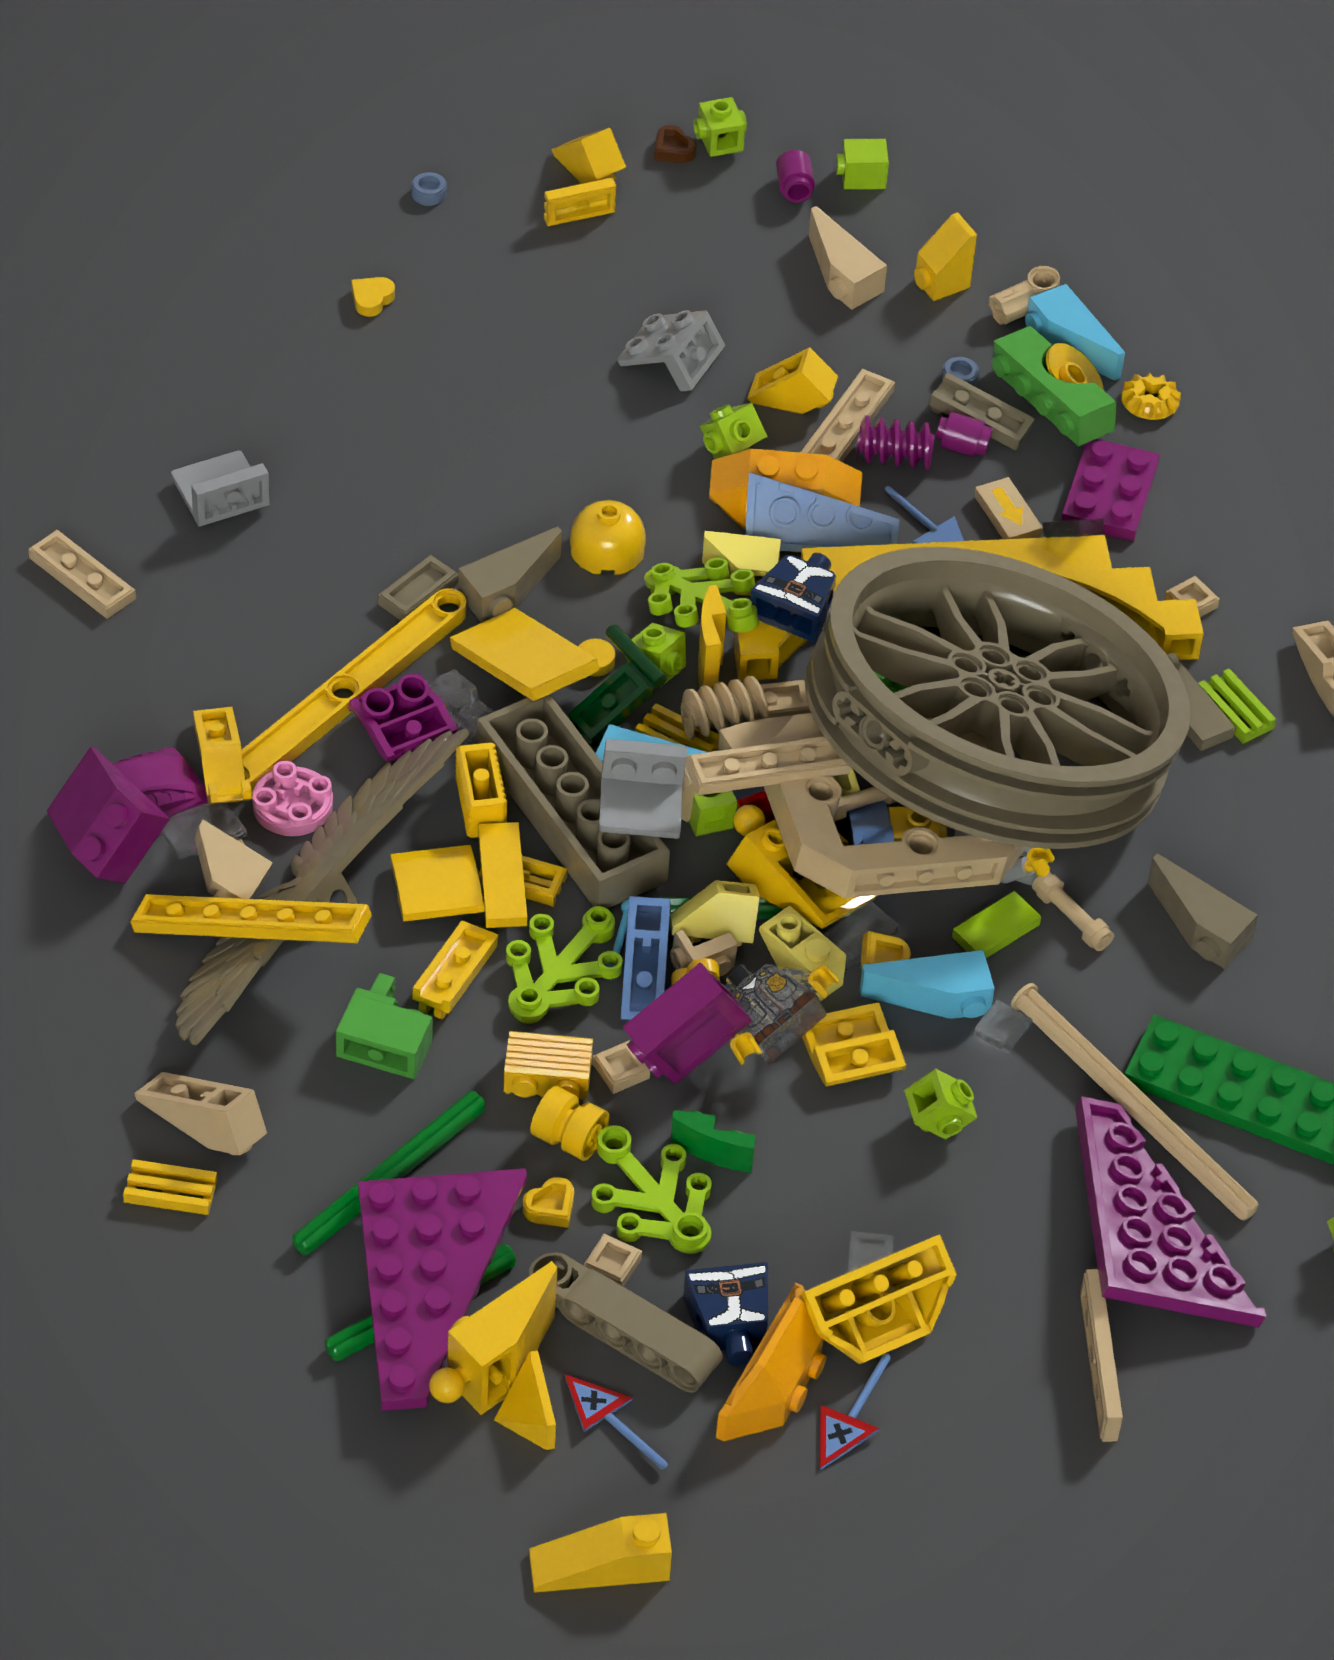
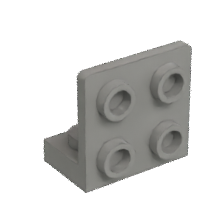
(682, 340)
(222, 487)
(642, 788)

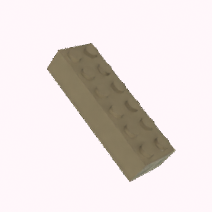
(558, 789)

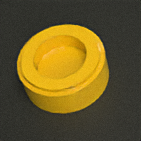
(603, 652)

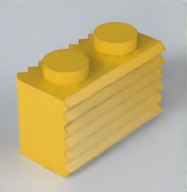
(480, 786)
(545, 1060)

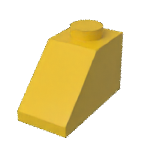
(591, 156)
(947, 259)
(795, 384)

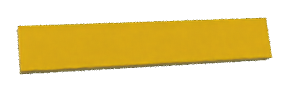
(251, 918)

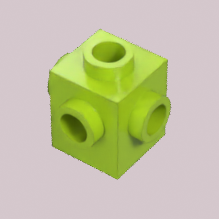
(720, 126)
(732, 430)
(663, 647)
(941, 1104)

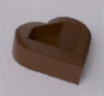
(674, 145)

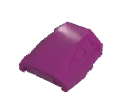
(402, 716)
(165, 780)

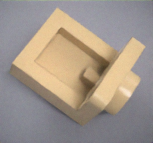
(721, 949)

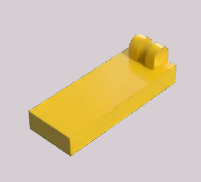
(454, 968)

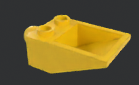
(765, 862)
(495, 1341)

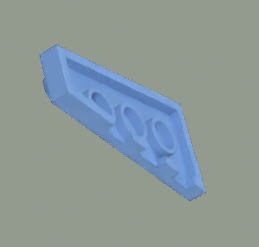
(812, 519)

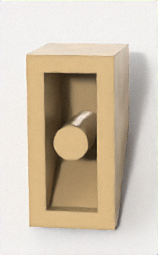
(228, 865)

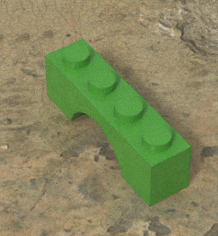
(1077, 410)

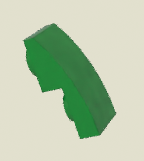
(719, 1147)

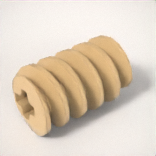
(721, 705)

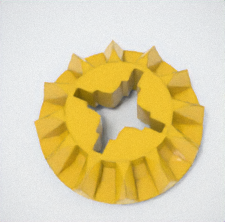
(1148, 406)

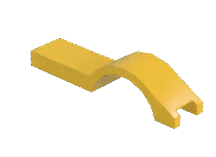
(221, 756)

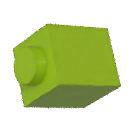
(863, 164)

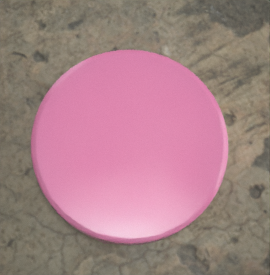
(292, 800)

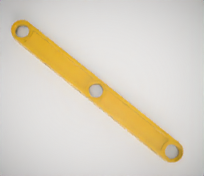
(369, 670)

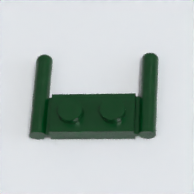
(618, 693)

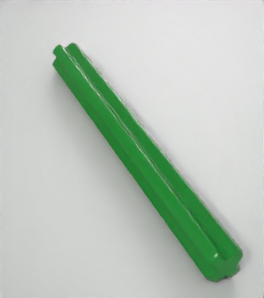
(393, 1167)

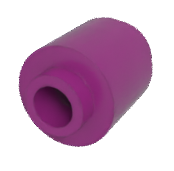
(795, 175)
(964, 434)

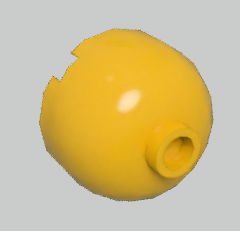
(607, 538)

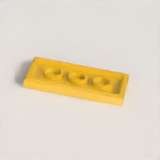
(524, 654)

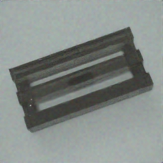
(1073, 527)

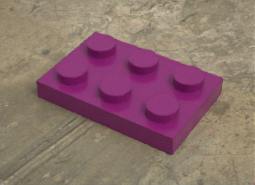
(1113, 486)

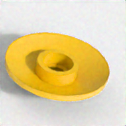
(1071, 365)

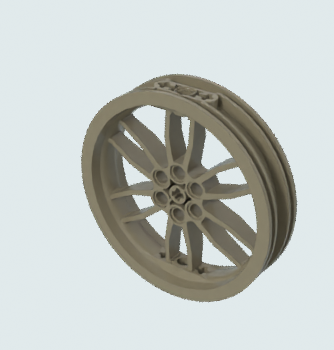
(997, 694)

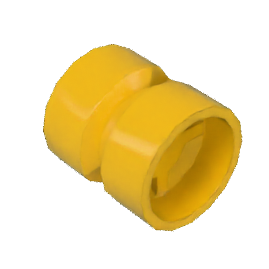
(565, 1121)

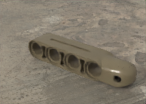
(632, 1324)

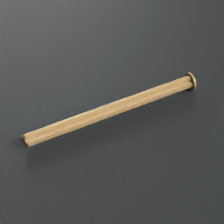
(1135, 1102)

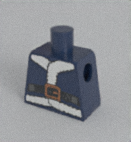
(796, 595)
(730, 1307)

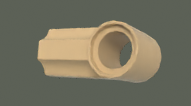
(1013, 301)

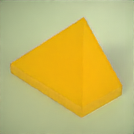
(528, 1405)

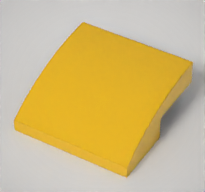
(711, 638)
(437, 883)
(853, 1045)

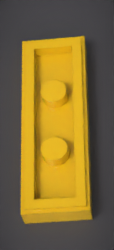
(502, 875)

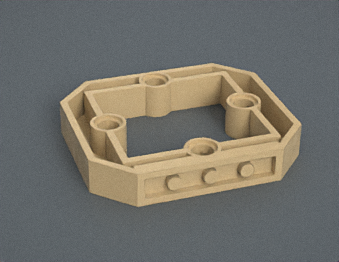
(915, 864)

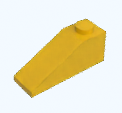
(605, 1555)

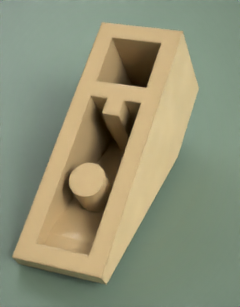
(847, 266)
(208, 1111)

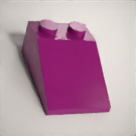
(105, 818)

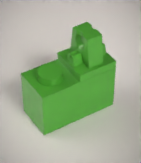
(382, 1033)

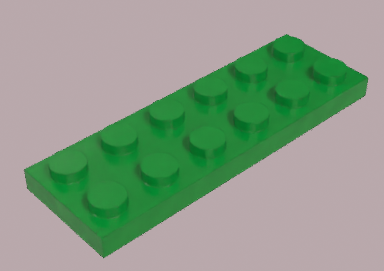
(1236, 1087)

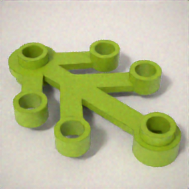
(668, 579)
(561, 967)
(653, 1196)

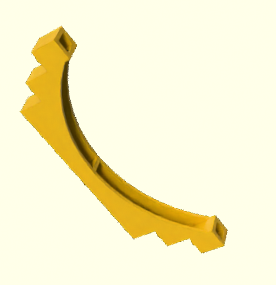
(1081, 559)

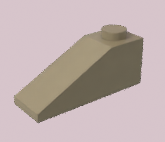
(509, 575)
(1204, 916)

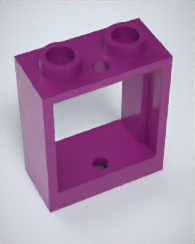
(685, 1025)

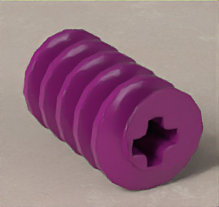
(895, 442)

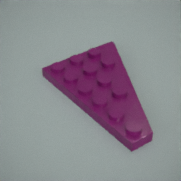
(1146, 1229)
(425, 1265)

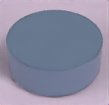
(429, 189)
(963, 369)

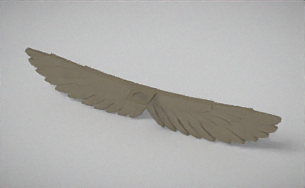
(317, 875)

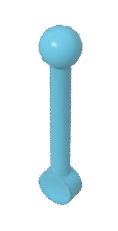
(621, 931)

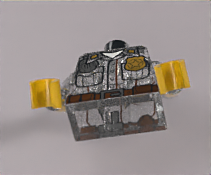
(780, 1006)

